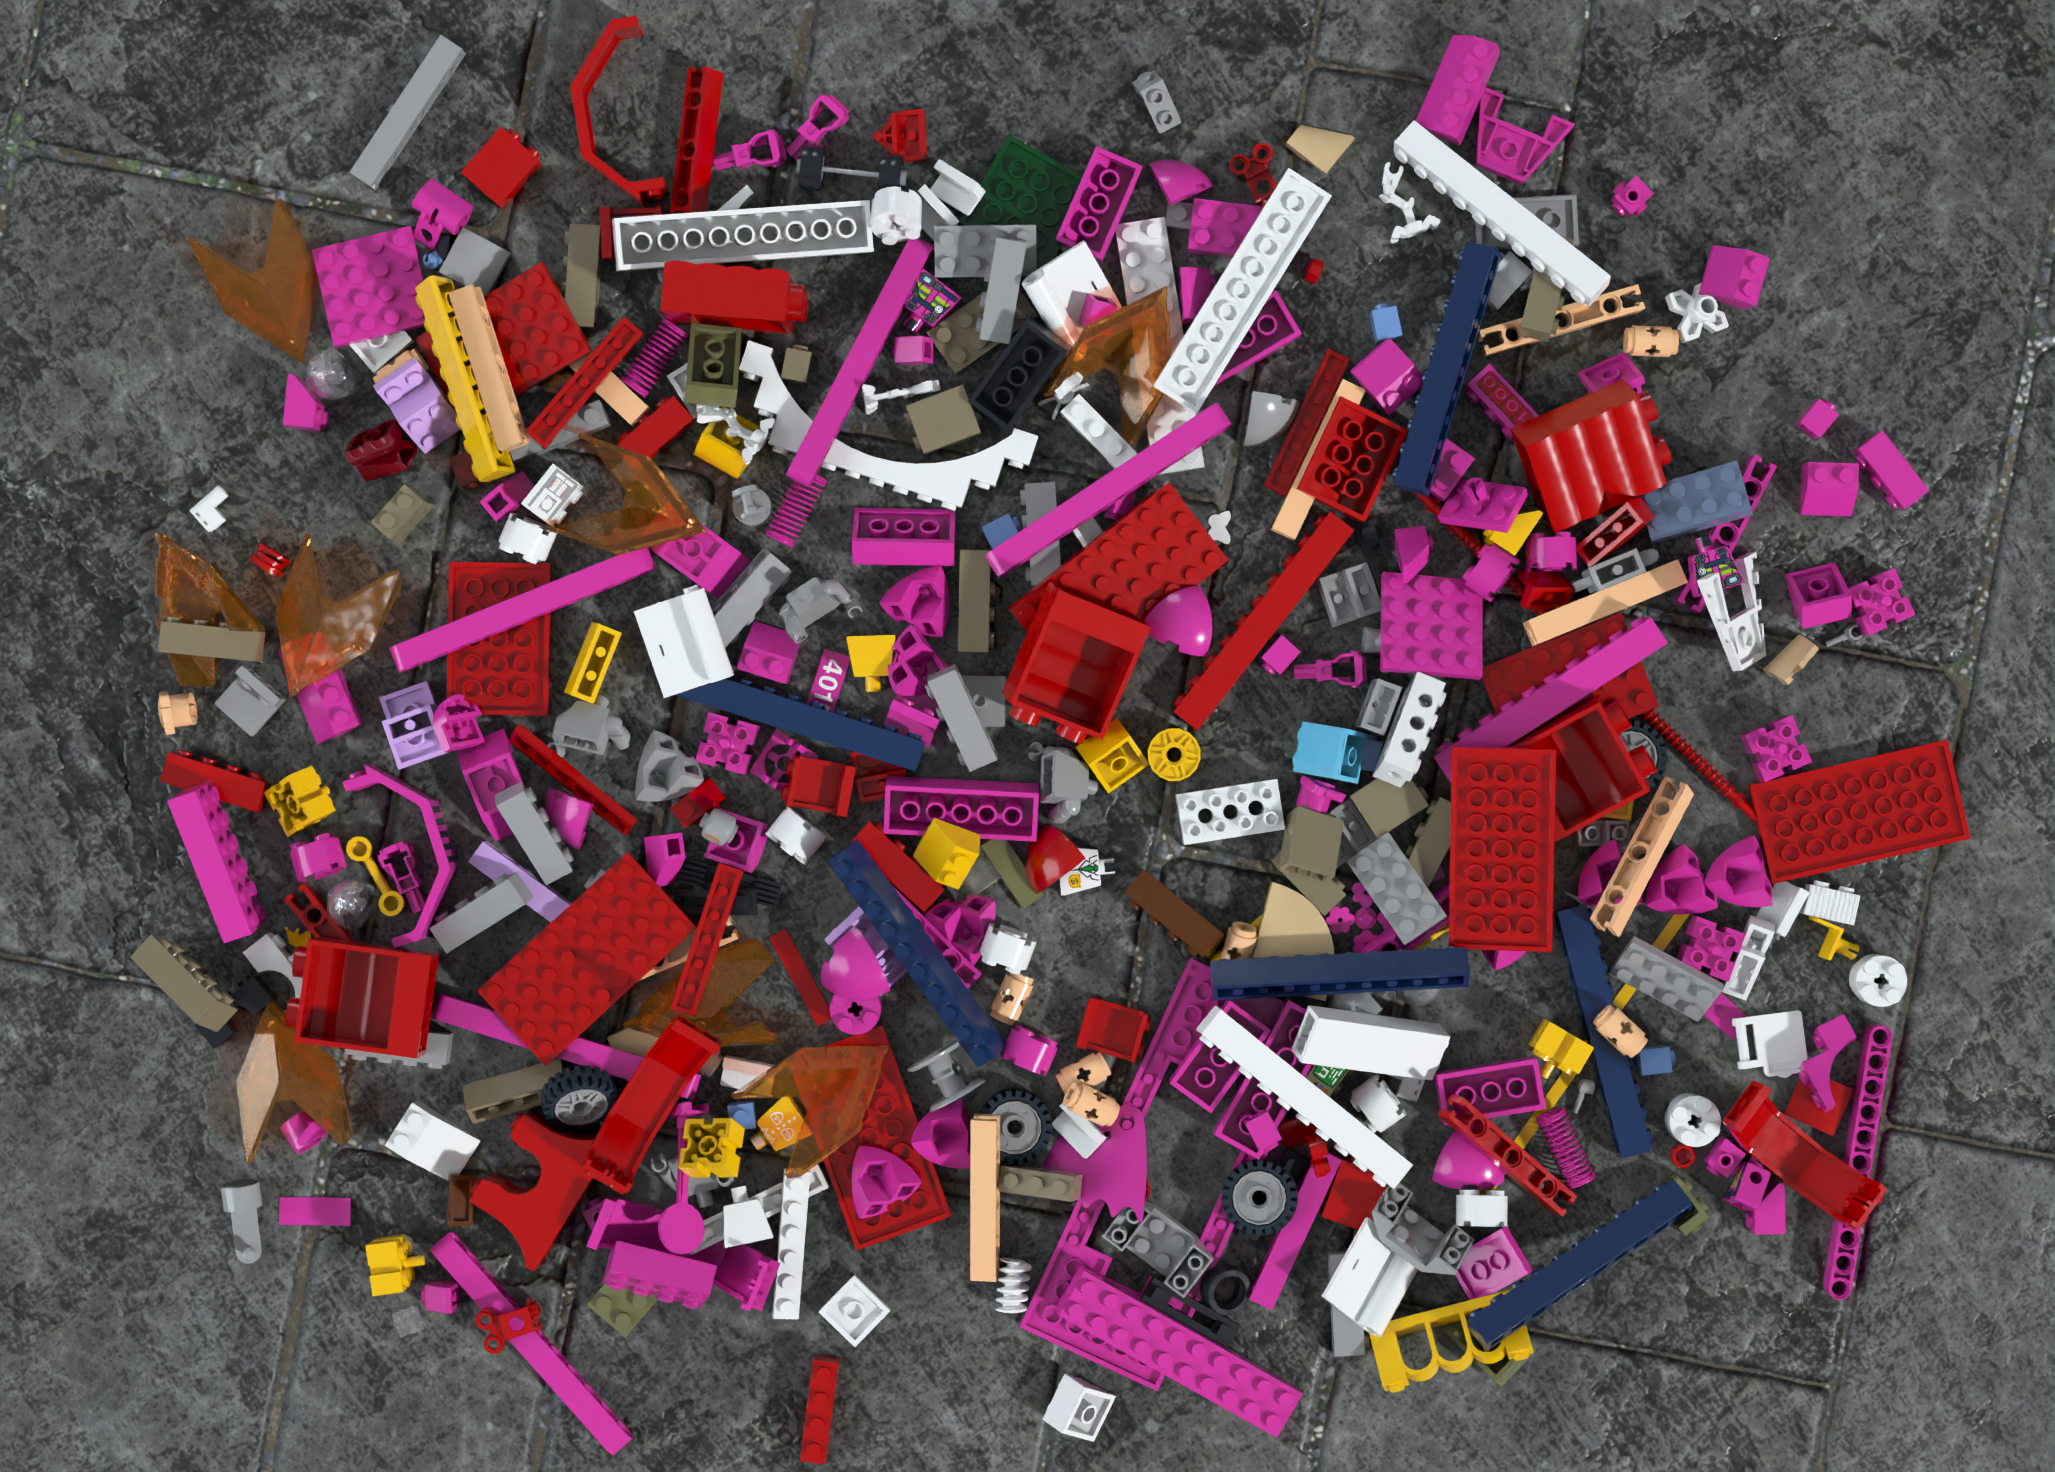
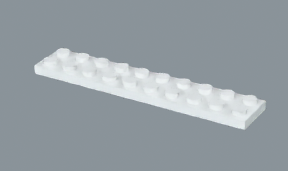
(1145, 269)
(1242, 291)

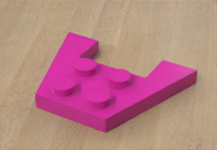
(1510, 149)

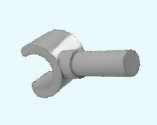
(1844, 636)
(1584, 1087)

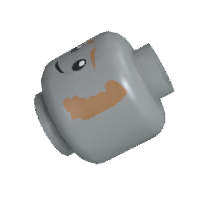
(718, 827)

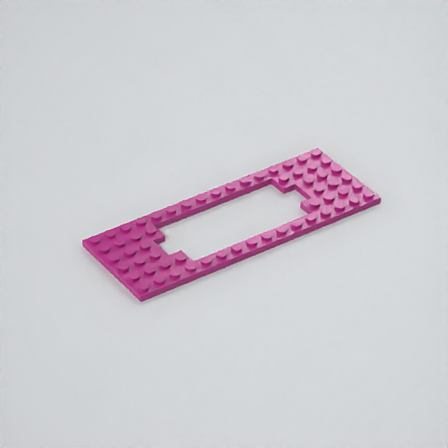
(1171, 1042)

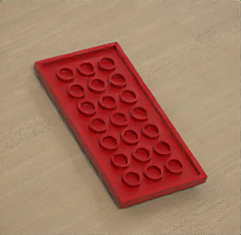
(1136, 559)
(1859, 811)
(1502, 848)
(587, 959)
(890, 1127)

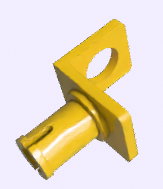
(1834, 942)

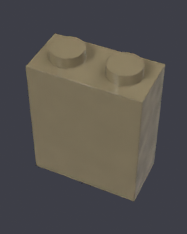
(942, 420)
(402, 513)
(1386, 805)
(1311, 844)

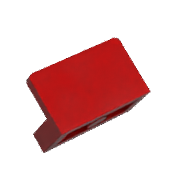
(1545, 590)

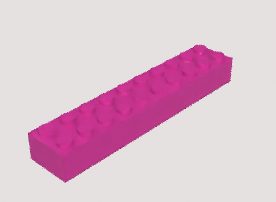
(1178, 1351)

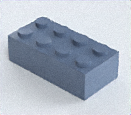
(1697, 502)

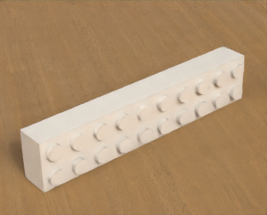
(743, 235)

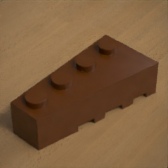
(1176, 915)

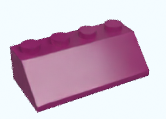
(1458, 87)
(1099, 202)
(903, 536)
(329, 707)

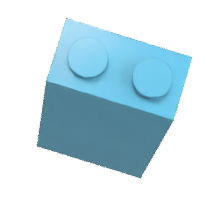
(1329, 752)

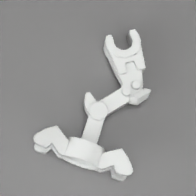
(1413, 227)
(1065, 392)
(870, 398)
(754, 440)

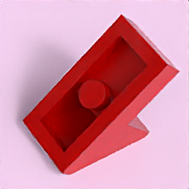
(697, 802)

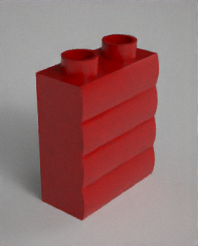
(732, 297)
(1592, 454)
(1074, 663)
(1592, 763)
(363, 996)

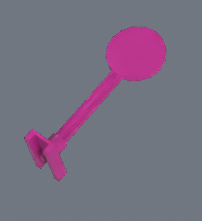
(681, 1224)

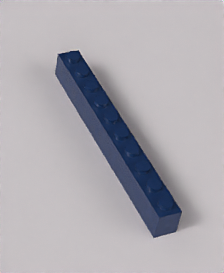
(1447, 368)
(811, 721)
(917, 952)
(1339, 973)
(1592, 996)
(1579, 1265)

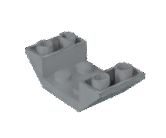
(1415, 1237)
(1161, 1244)

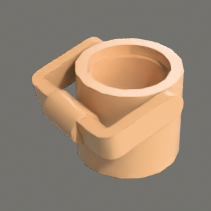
(176, 710)

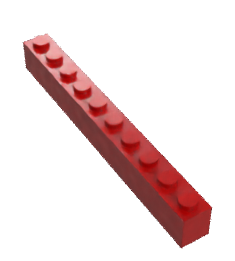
(1262, 622)

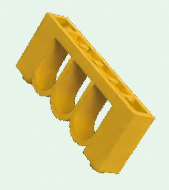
(1389, 1359)

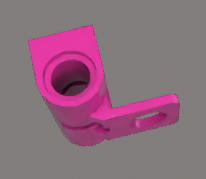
(439, 211)

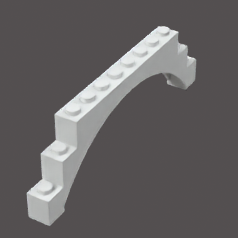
(937, 481)

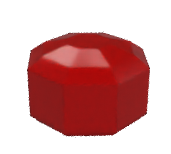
(1313, 270)
(1682, 1155)

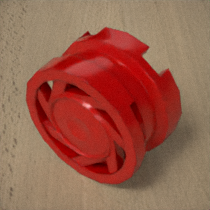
(268, 562)

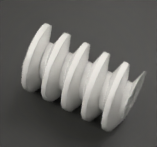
(1013, 1286)

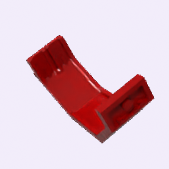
(615, 32)
(647, 1102)
(1801, 1160)

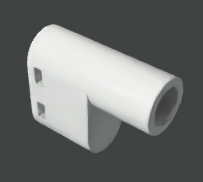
(206, 509)
(1408, 1087)

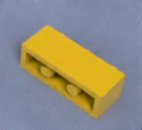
(592, 662)

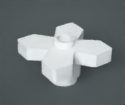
(1697, 311)

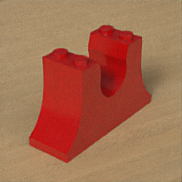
(542, 1211)

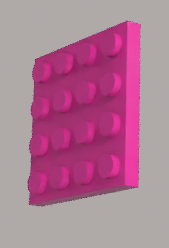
(370, 286)
(1431, 627)

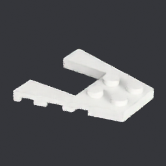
(1740, 634)

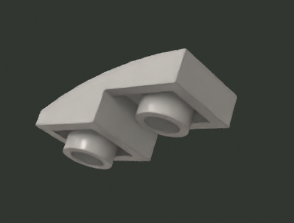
(1602, 832)

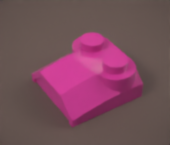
(746, 846)

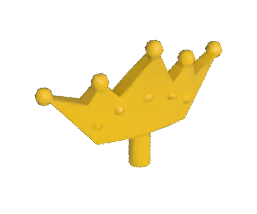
(298, 939)

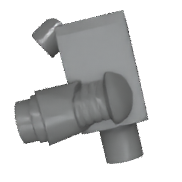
(812, 602)
(588, 728)
(1062, 781)
(697, 1186)

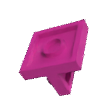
(1610, 372)
(914, 715)

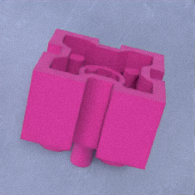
(1879, 602)
(727, 743)
(1775, 748)
(1711, 948)

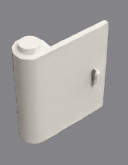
(1061, 290)
(684, 642)
(1369, 1281)

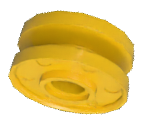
(1189, 754)

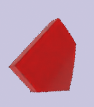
(905, 135)

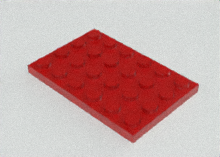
(532, 330)
(510, 668)
(1516, 673)

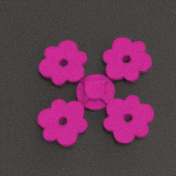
(1364, 918)

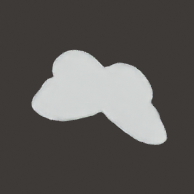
(1218, 525)

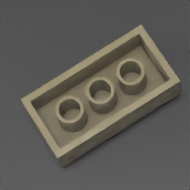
(184, 982)

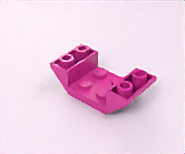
(705, 560)
(488, 772)

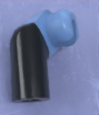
(438, 257)

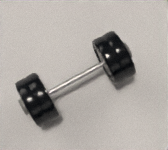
(812, 169)

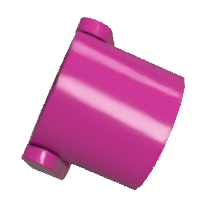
(1318, 794)
(302, 1132)

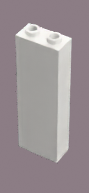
(1370, 1043)

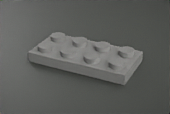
(965, 248)
(1396, 888)
(1666, 979)

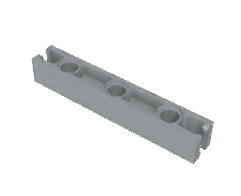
(408, 112)

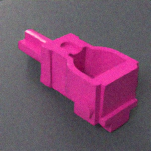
(810, 132)
(743, 155)
(1324, 670)
(407, 884)

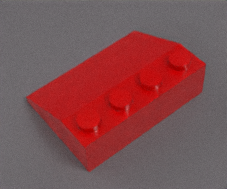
(1352, 460)

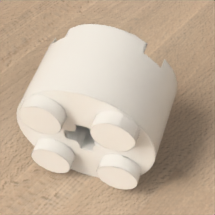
(896, 215)
(527, 538)
(796, 835)
(1007, 947)
(1875, 966)
(1377, 1104)
(1705, 1127)
(1481, 1210)

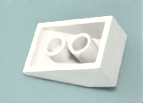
(432, 1141)

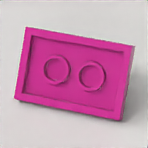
(1483, 505)
(1492, 1265)

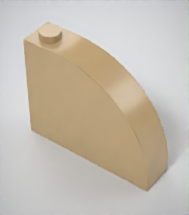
(1291, 928)

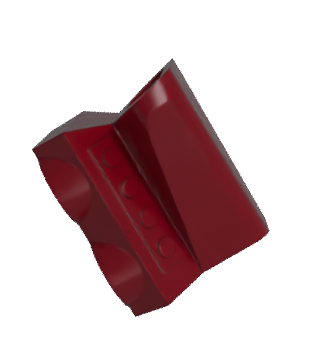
(380, 451)

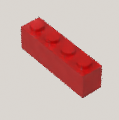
(233, 786)
(899, 867)
(819, 1409)

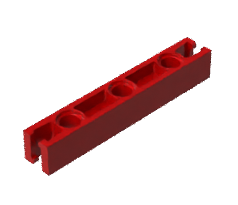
(696, 140)
(323, 928)
(1495, 1145)

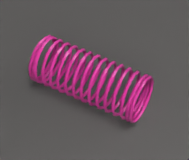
(672, 329)
(780, 536)
(1561, 1112)

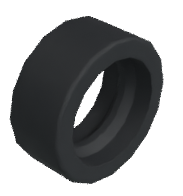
(1240, 1297)

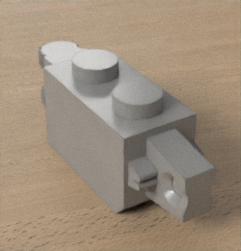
(1615, 570)

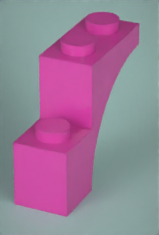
(1816, 1071)

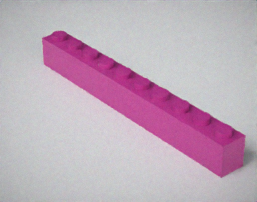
(1559, 690)

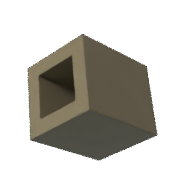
(797, 364)

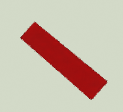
(801, 977)

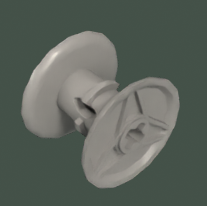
(946, 1075)

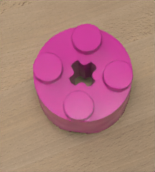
(1550, 553)
(1491, 571)
(317, 858)
(851, 1023)
(1029, 1051)

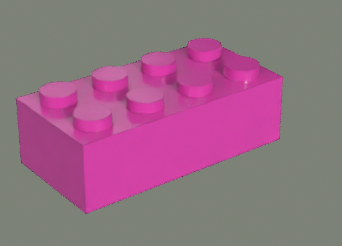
(1219, 227)
(1267, 334)
(1204, 1073)
(1493, 1087)
(659, 1275)

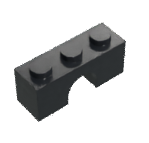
(252, 995)

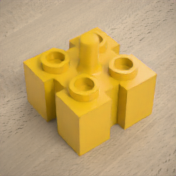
(300, 801)
(1559, 1049)
(711, 1148)
(389, 1264)

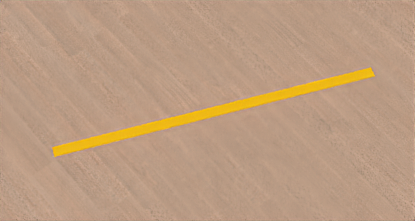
(1565, 1079)

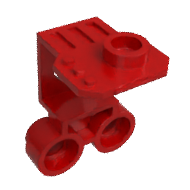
(1255, 170)
(1297, 1133)
(500, 1328)

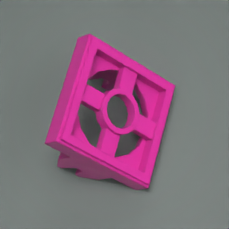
(778, 738)

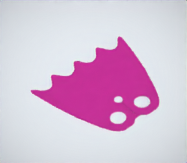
(1114, 1170)

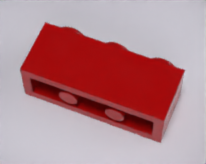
(658, 429)
(1614, 532)

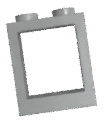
(1381, 703)

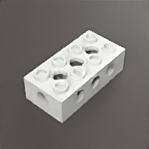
(1410, 730)
(1242, 824)

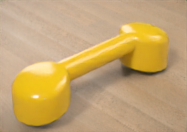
(361, 849)

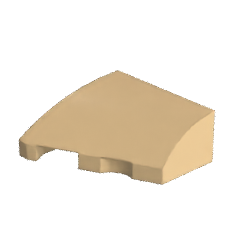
(1319, 146)
(1791, 659)

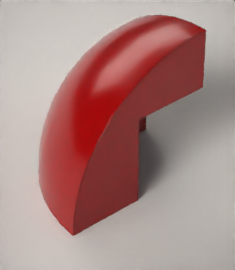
(1050, 857)

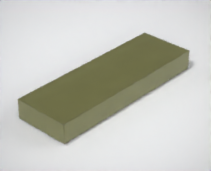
(1011, 870)

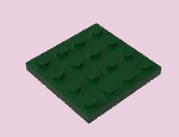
(1026, 189)

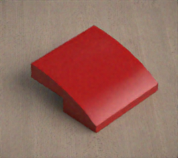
(872, 776)
(1803, 1109)

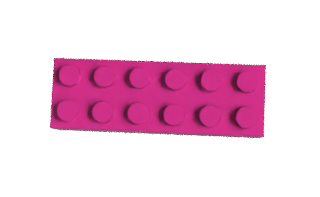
(983, 807)
(217, 861)
(1250, 1098)

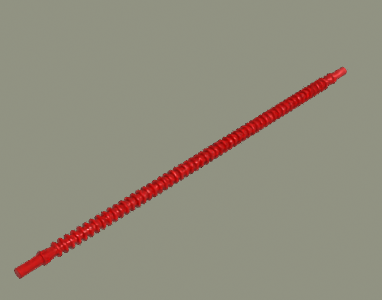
(1737, 799)

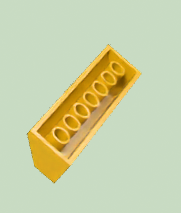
(457, 372)

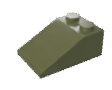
(713, 365)
(1499, 1371)

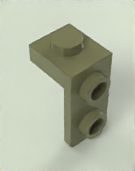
(1692, 1221)

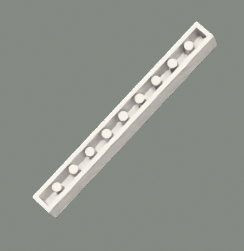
(1501, 214)
(1302, 1095)

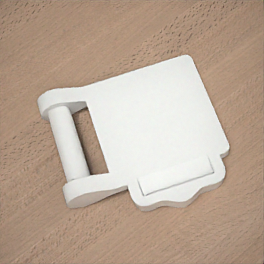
(1777, 1042)

